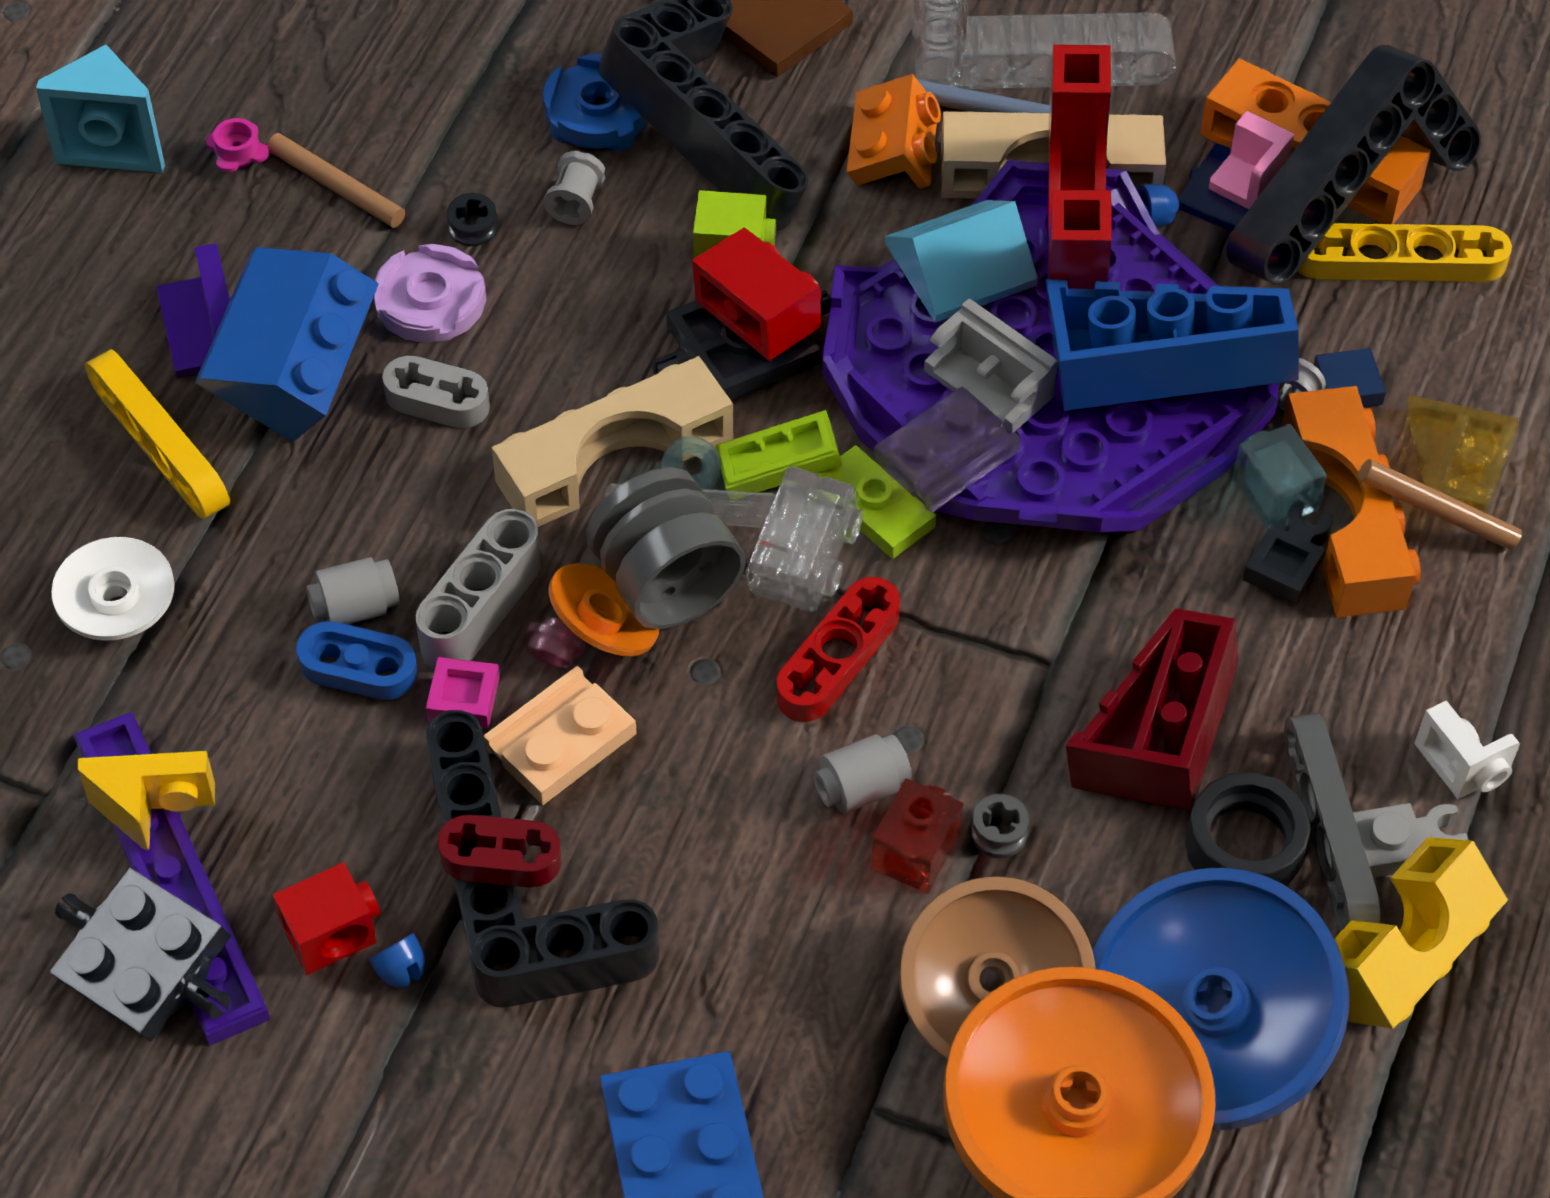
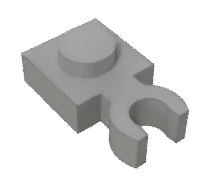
(1395, 833)

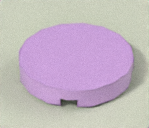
(430, 293)

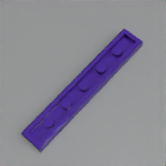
(177, 869)

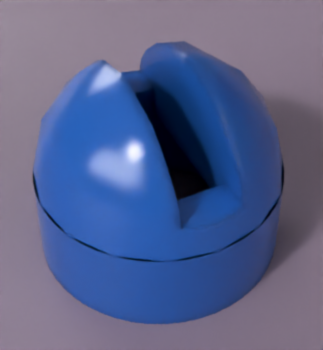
(1160, 203)
(399, 962)

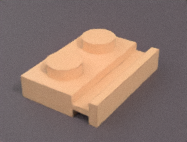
(560, 735)

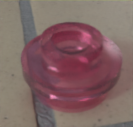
(553, 642)

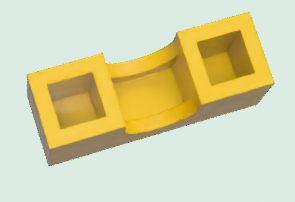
(1446, 905)

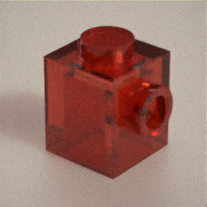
(917, 835)

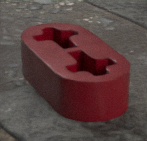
(499, 851)

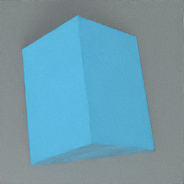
(100, 115)
(965, 256)

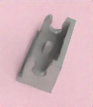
(992, 364)

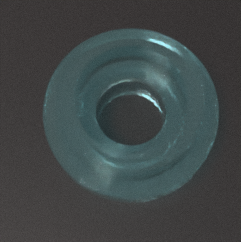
(700, 448)

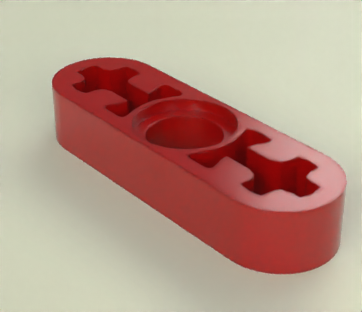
(838, 673)

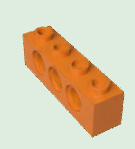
(1297, 110)

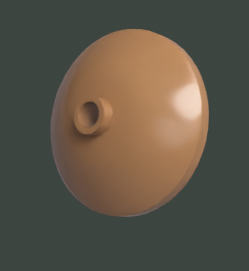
(979, 927)

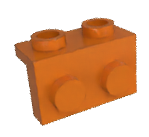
(894, 132)

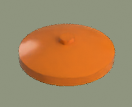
(1078, 1089)

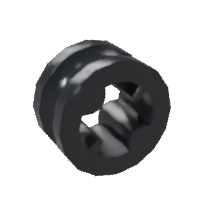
(459, 212)

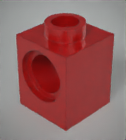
(327, 917)

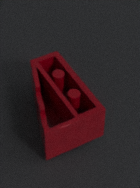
(1163, 717)

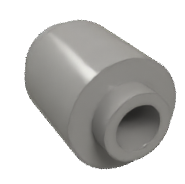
(353, 591)
(862, 772)

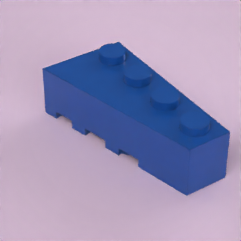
(1168, 341)

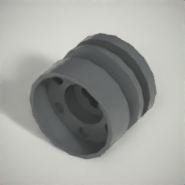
(665, 548)

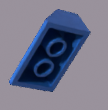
(287, 337)

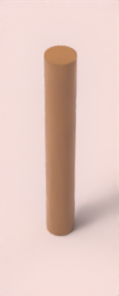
(336, 180)
(1439, 504)

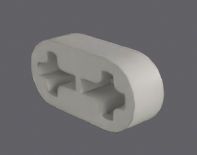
(435, 392)

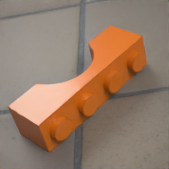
(1368, 559)

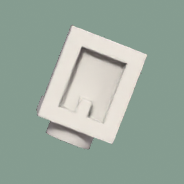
(1457, 754)

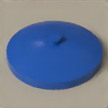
(1248, 977)

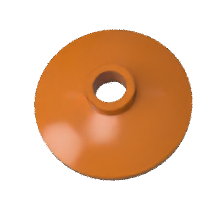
(596, 612)

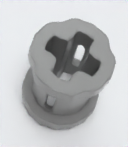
(571, 196)

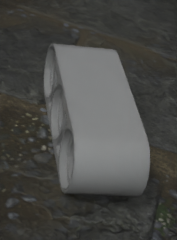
(482, 565)

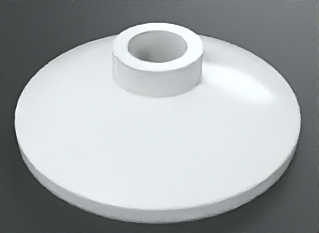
(107, 571)

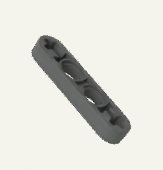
(1331, 820)

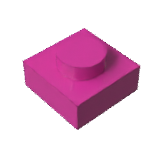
(463, 687)

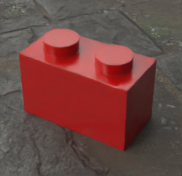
(757, 293)

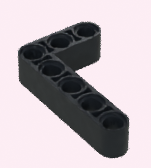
(654, 71)
(1382, 100)
(534, 940)

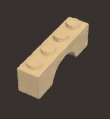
(982, 142)
(546, 464)

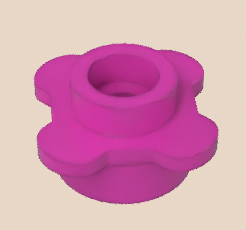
(236, 145)

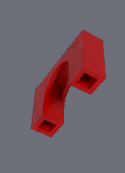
(1077, 166)

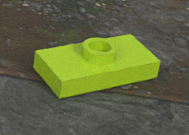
(762, 458)
(890, 512)

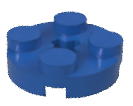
(584, 124)

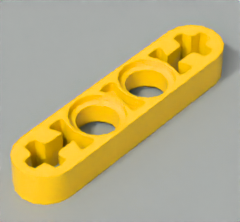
(1402, 261)
(157, 434)

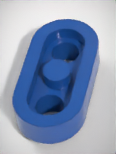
(361, 659)

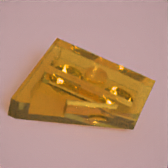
(1461, 448)

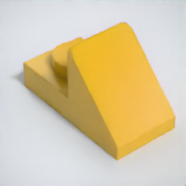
(132, 785)

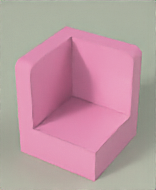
(1254, 160)

